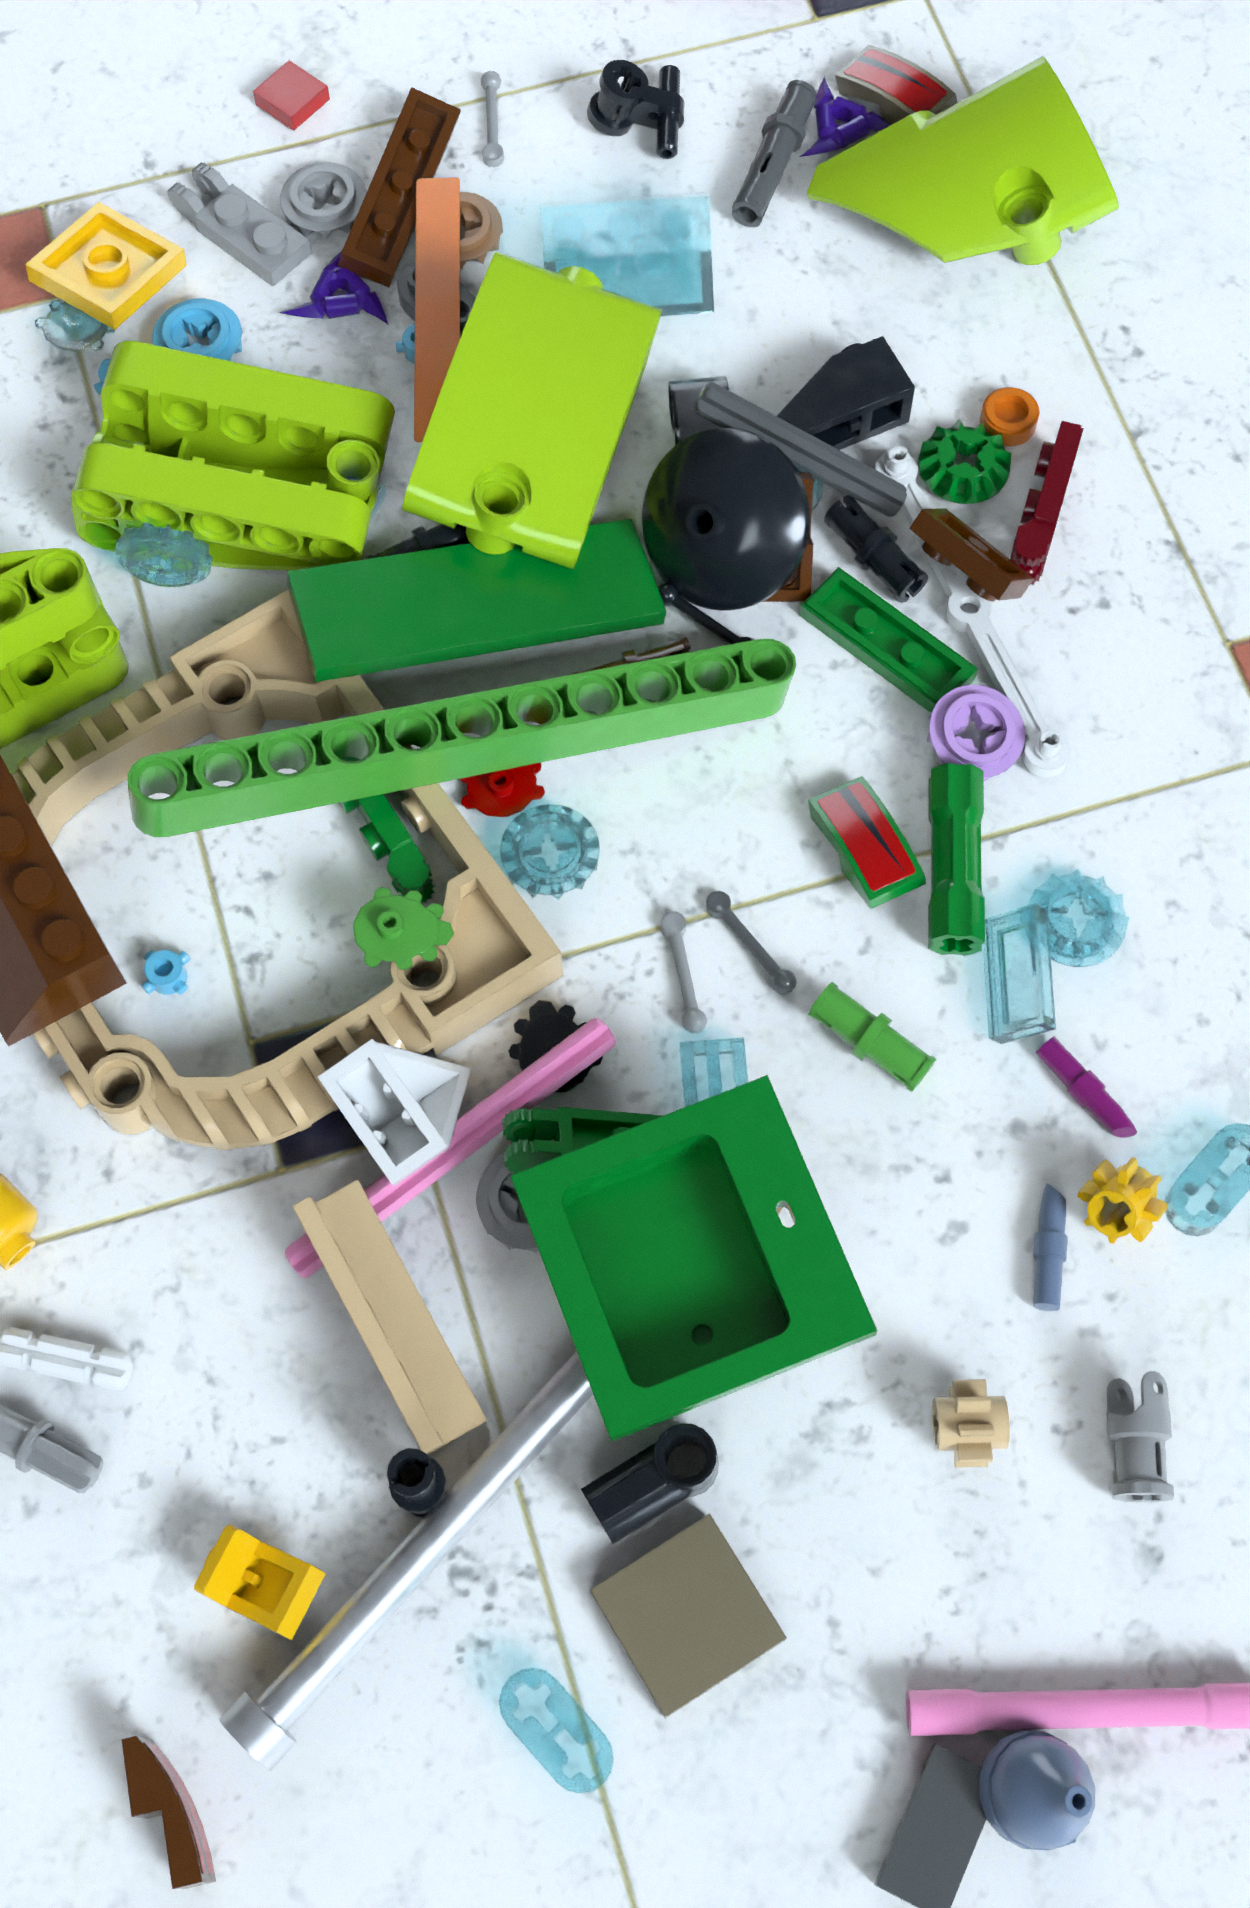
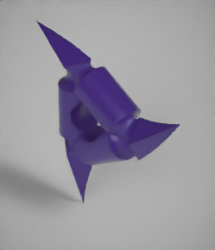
(838, 137)
(348, 304)

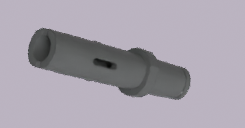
(782, 136)

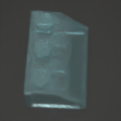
(637, 247)

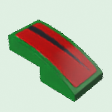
(868, 842)

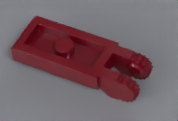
(1044, 506)

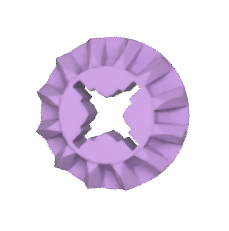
(990, 712)

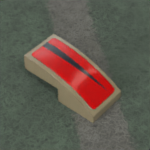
(894, 84)

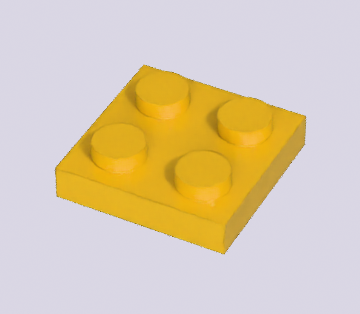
(106, 265)

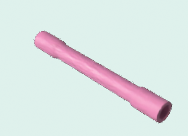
(973, 1711)

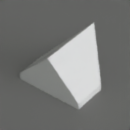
(398, 1104)

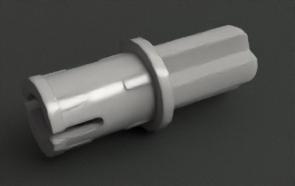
(47, 1452)

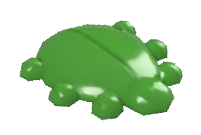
(400, 929)

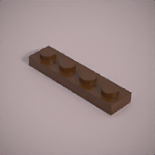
(390, 203)

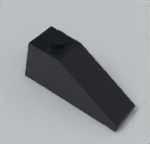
(853, 396)

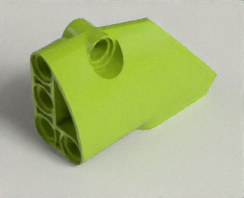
(979, 175)

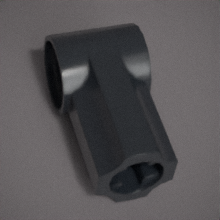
(644, 1484)

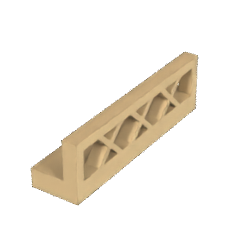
(390, 1316)

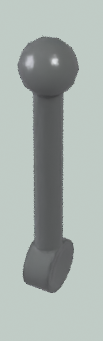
(719, 907)

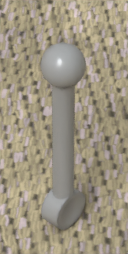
(492, 152)
(673, 927)

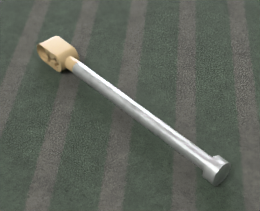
(264, 1723)

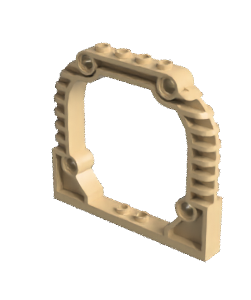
(485, 969)

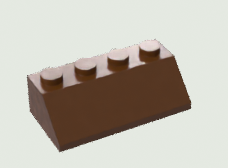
(47, 939)

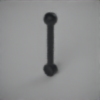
(670, 597)

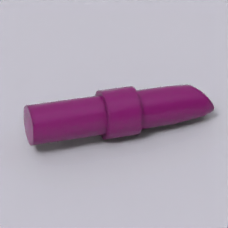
(1086, 1088)

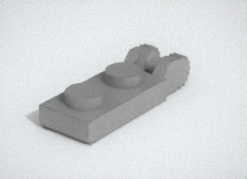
(241, 225)

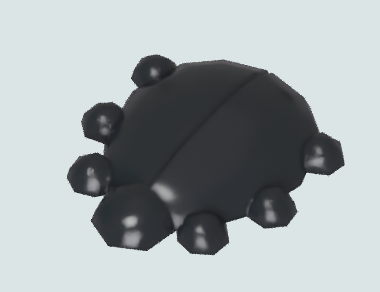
(545, 1032)

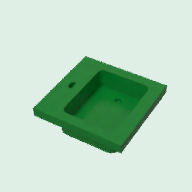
(680, 1261)

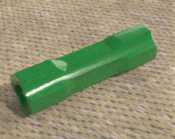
(956, 899)

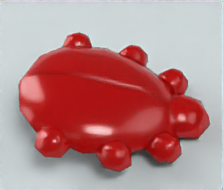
(503, 791)

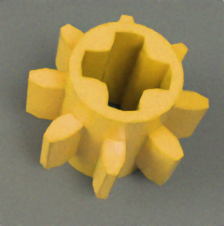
(1122, 1200)

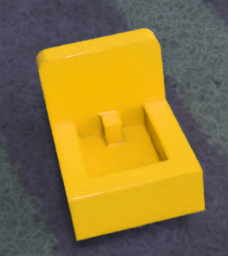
(259, 1581)

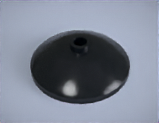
(756, 515)

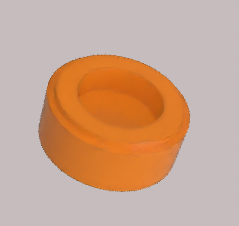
(1010, 413)

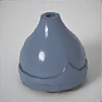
(1036, 1790)

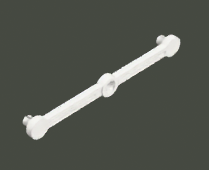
(1045, 749)

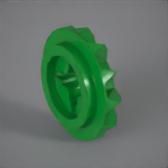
(963, 482)

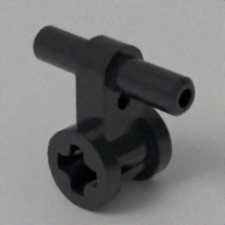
(639, 104)

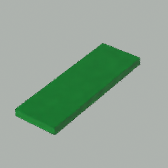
(469, 602)

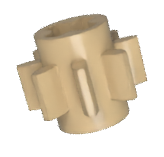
(970, 1423)

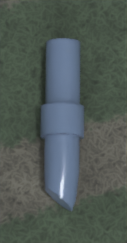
(1050, 1250)

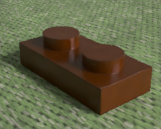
(955, 543)

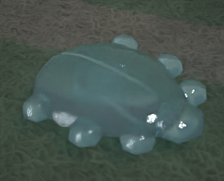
(71, 328)

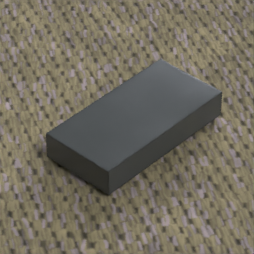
(935, 1833)

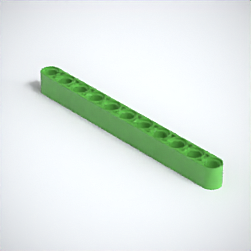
(744, 681)

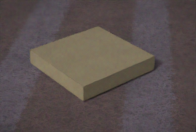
(687, 1615)

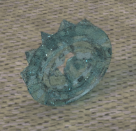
(163, 555)
(568, 831)
(1100, 935)

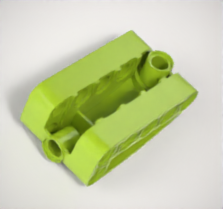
(532, 410)
(233, 457)
(55, 632)

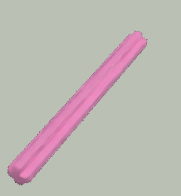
(479, 1127)

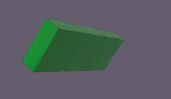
(886, 640)

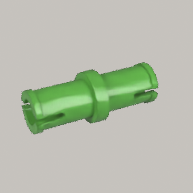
(871, 1036)

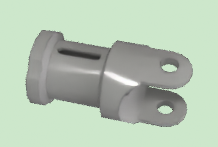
(1140, 1440)

